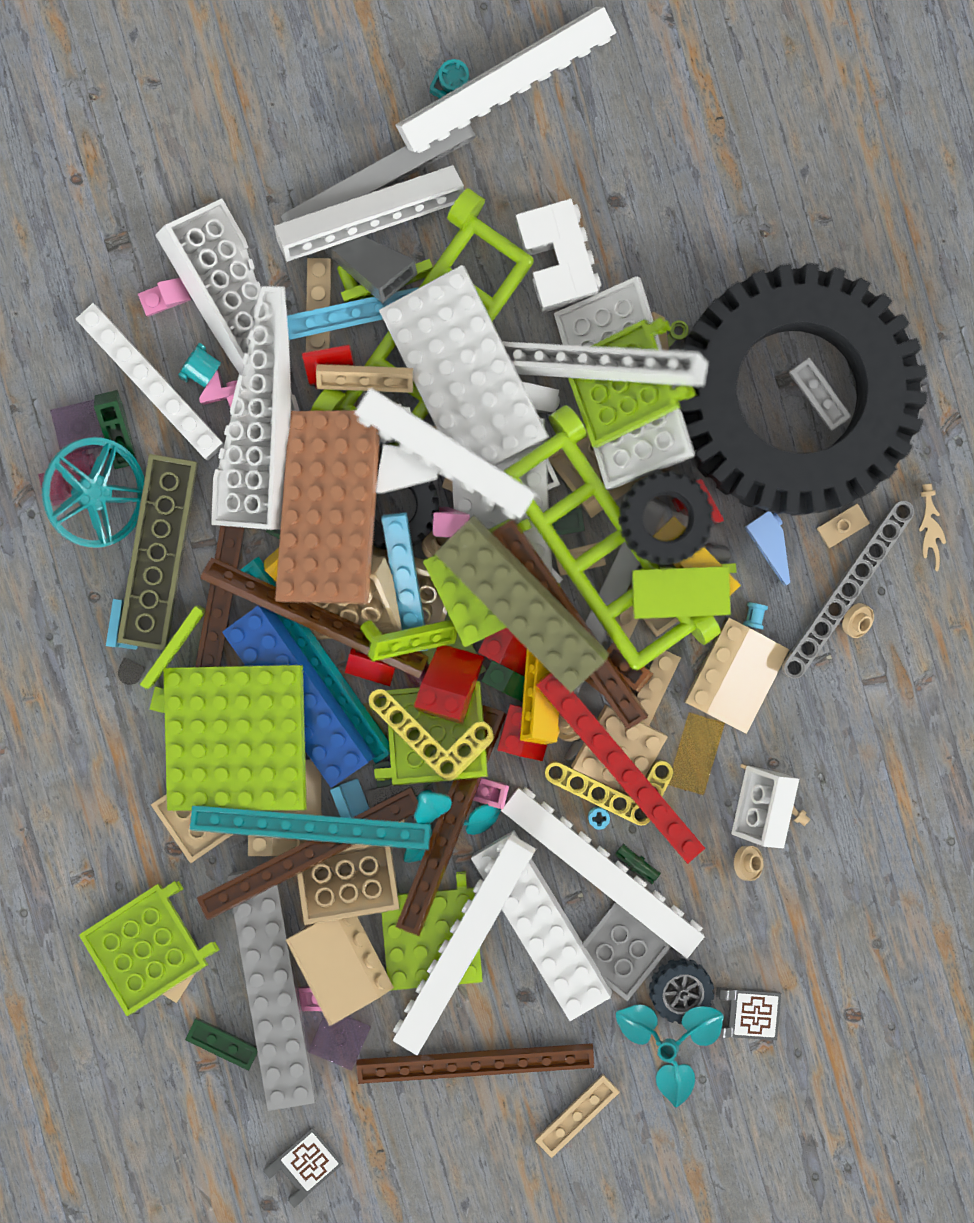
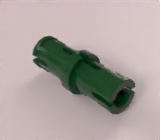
(637, 864)

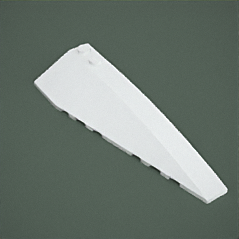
(217, 274)
(253, 458)

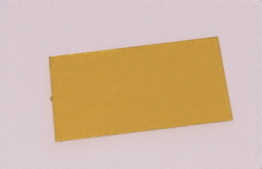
(696, 753)

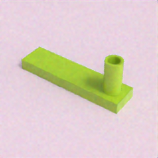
(354, 292)
(407, 640)

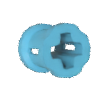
(755, 615)
(604, 822)

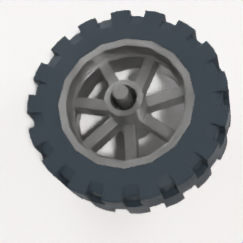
(667, 975)

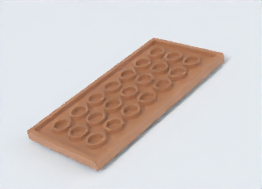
(327, 509)

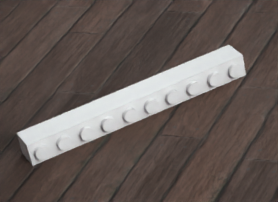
(506, 79)
(608, 363)
(603, 872)
(464, 944)

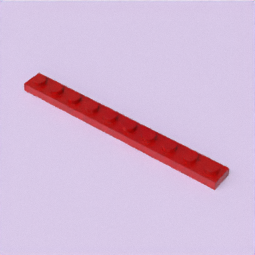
(621, 767)

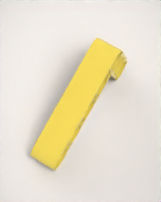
(426, 740)
(610, 794)

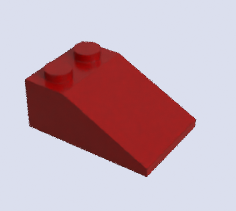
(506, 650)
(449, 684)

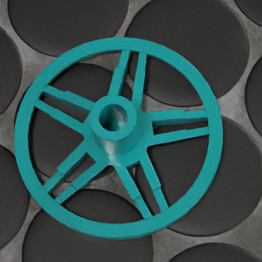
(92, 492)

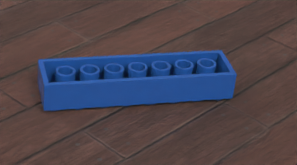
(329, 734)

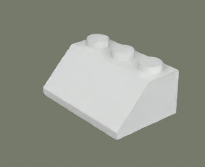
(765, 807)

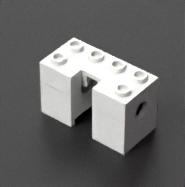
(558, 229)

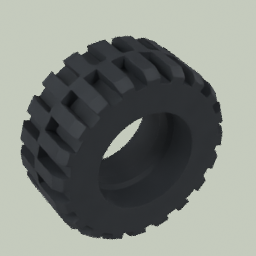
(698, 511)
(422, 522)

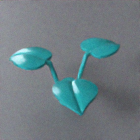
(433, 805)
(701, 1022)

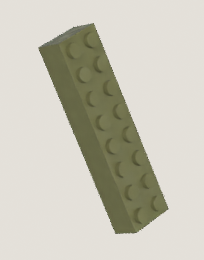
(157, 552)
(522, 604)

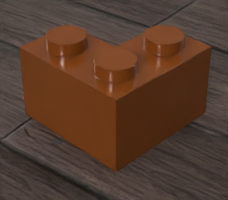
(634, 678)

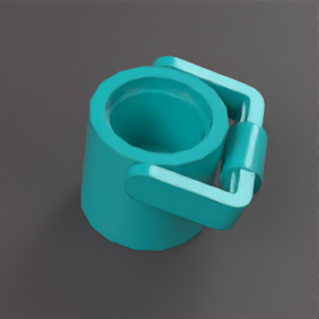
(451, 76)
(199, 366)

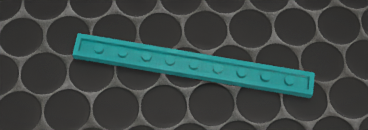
(329, 674)
(310, 827)

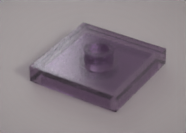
(76, 423)
(340, 1041)

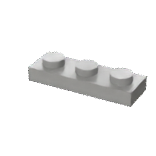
(820, 394)

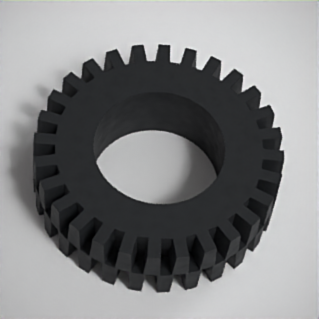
(882, 368)

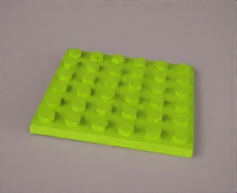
(235, 737)

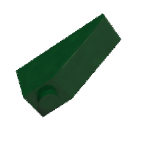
(114, 424)
(505, 680)

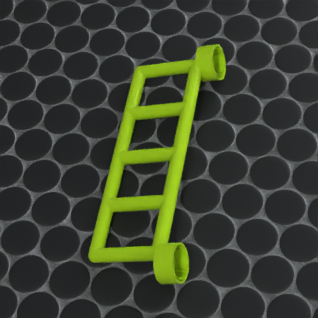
(464, 216)
(569, 432)

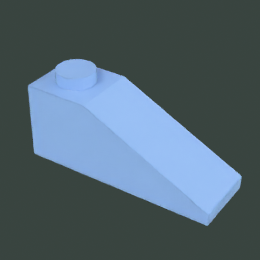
(770, 541)

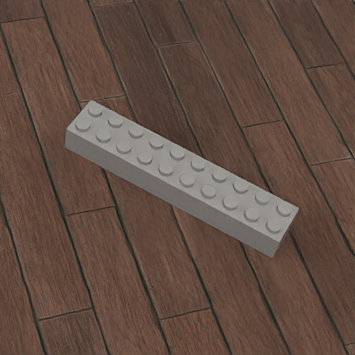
(274, 1000)

